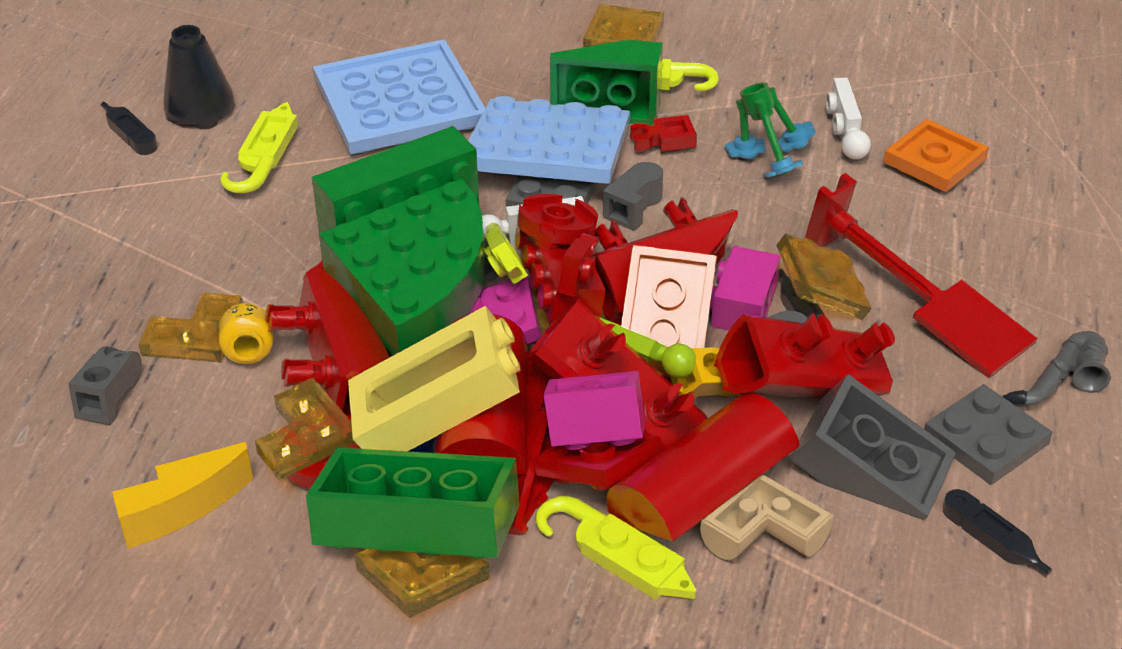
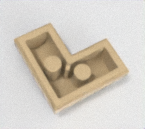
(767, 508)

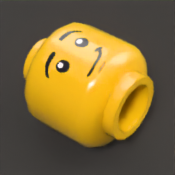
(245, 334)

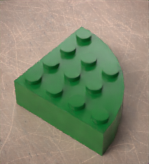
(411, 263)

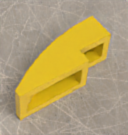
(181, 493)

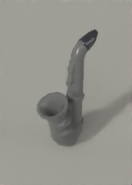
(1080, 353)

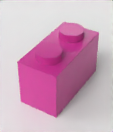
(744, 286)
(595, 410)

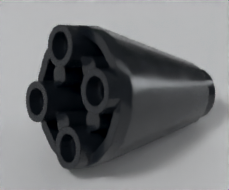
(194, 81)

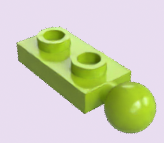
(676, 359)

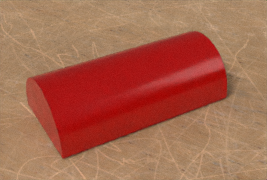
(499, 429)
(704, 468)

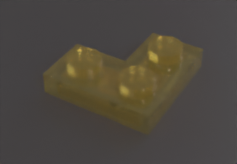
(189, 338)
(312, 433)
(420, 583)

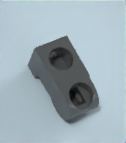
(633, 194)
(103, 383)

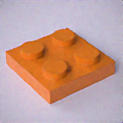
(935, 155)

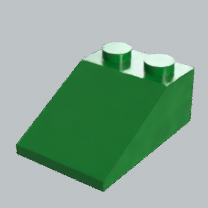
(610, 74)

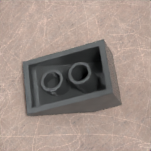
(872, 451)

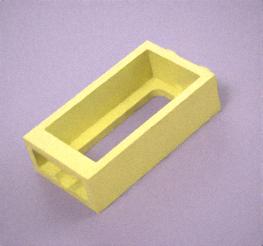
(434, 384)

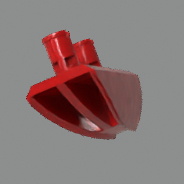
(688, 235)
(337, 336)
(586, 346)
(801, 358)

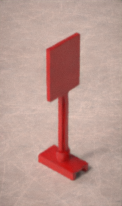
(955, 316)

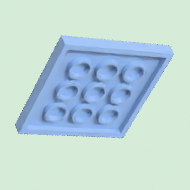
(398, 96)
(550, 139)

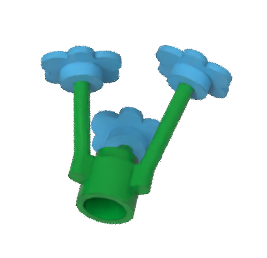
(758, 102)

